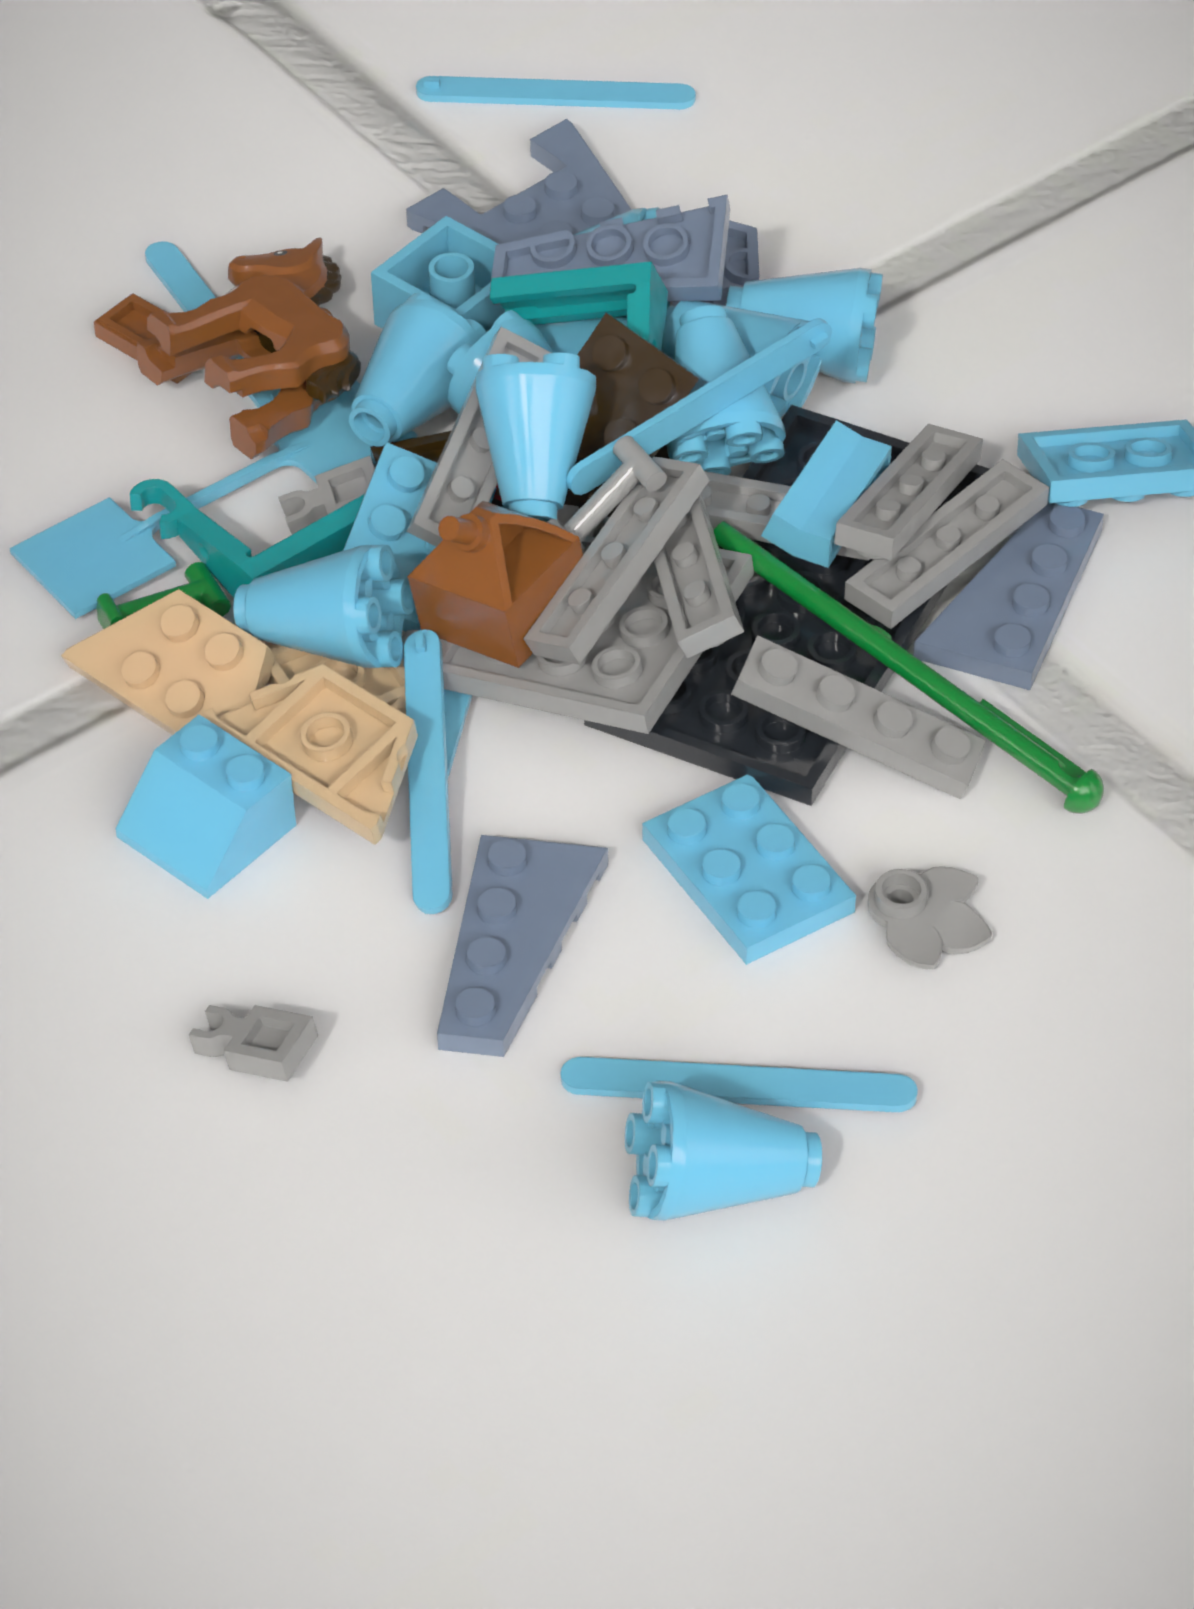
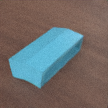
(824, 492)

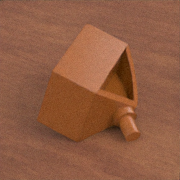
(492, 579)

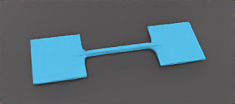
(113, 553)

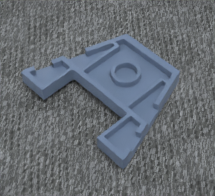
(569, 198)

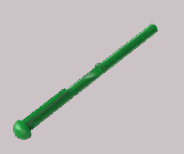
(1082, 788)

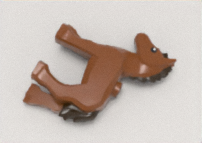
(278, 330)

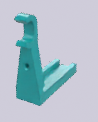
(588, 294)
(226, 555)

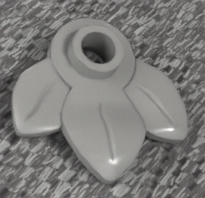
(928, 914)

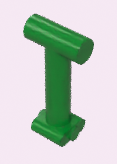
(201, 587)

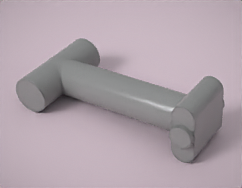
(636, 468)

